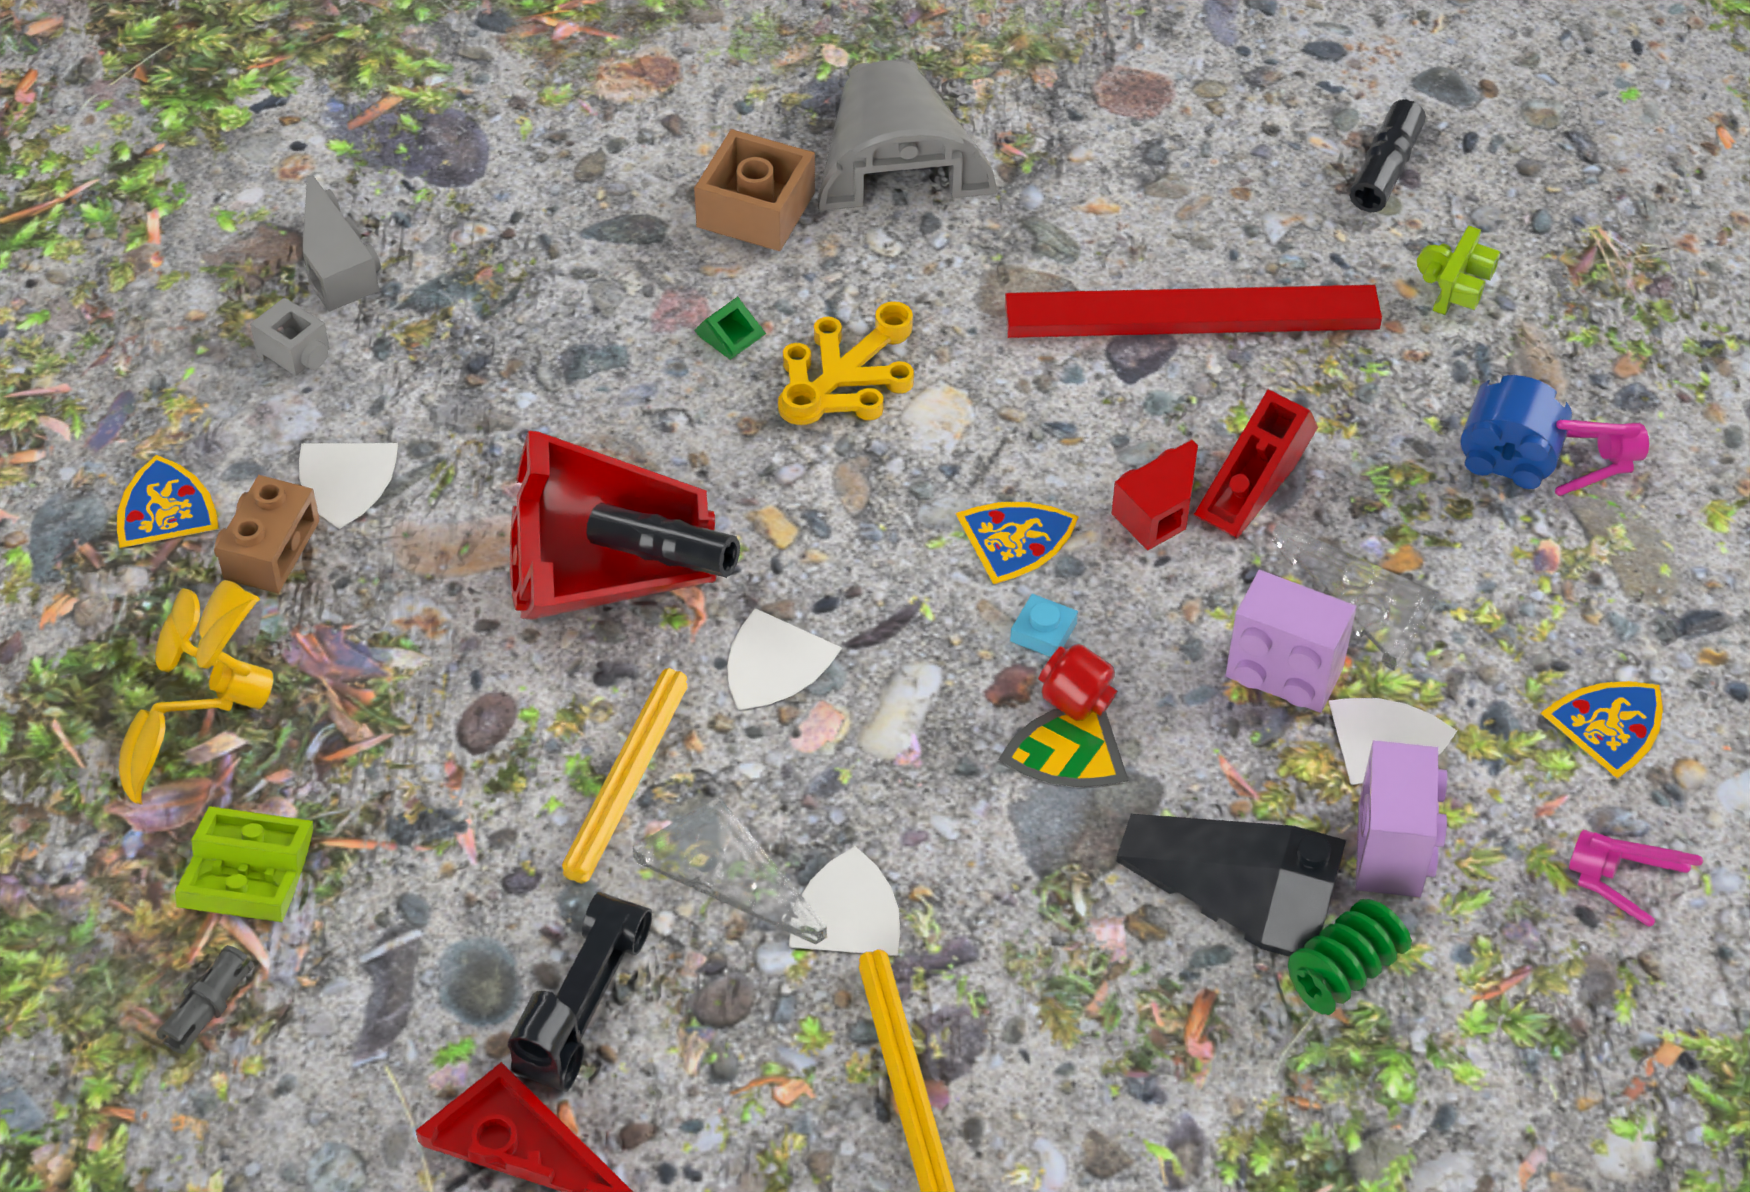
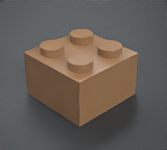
(755, 189)

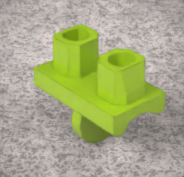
(1451, 270)

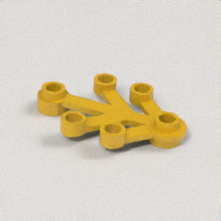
(807, 401)

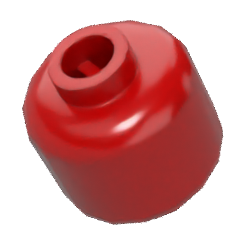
(1078, 682)

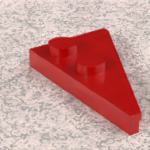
(515, 1133)

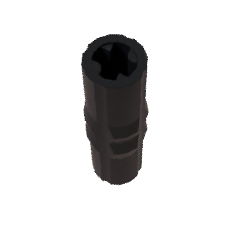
(1387, 156)
(663, 540)

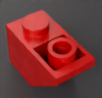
(1157, 496)

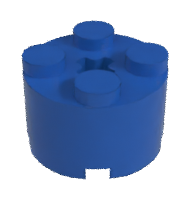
(1515, 430)

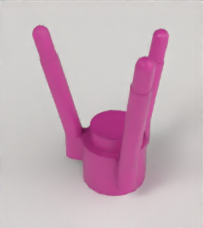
(1615, 442)
(1600, 856)

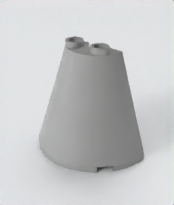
(894, 123)

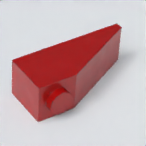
(1257, 463)

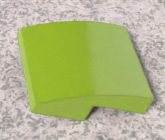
(244, 864)

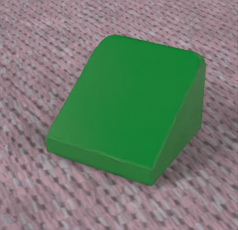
(730, 329)

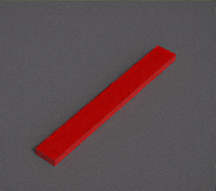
(1192, 311)

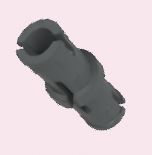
(204, 999)

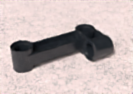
(550, 1030)

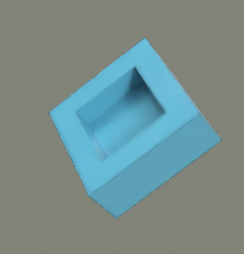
(1043, 625)

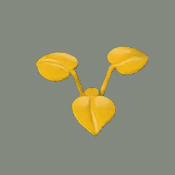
(230, 678)

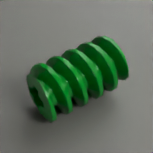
(1347, 955)

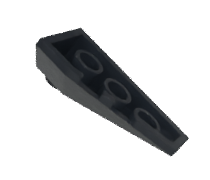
(1253, 875)

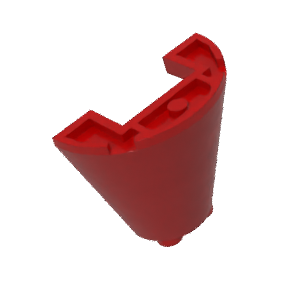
(550, 555)

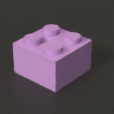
(1290, 641)
(1400, 819)

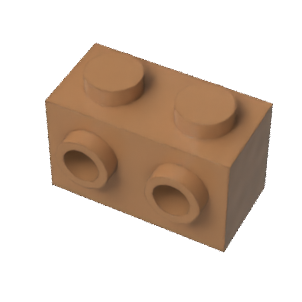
(267, 533)

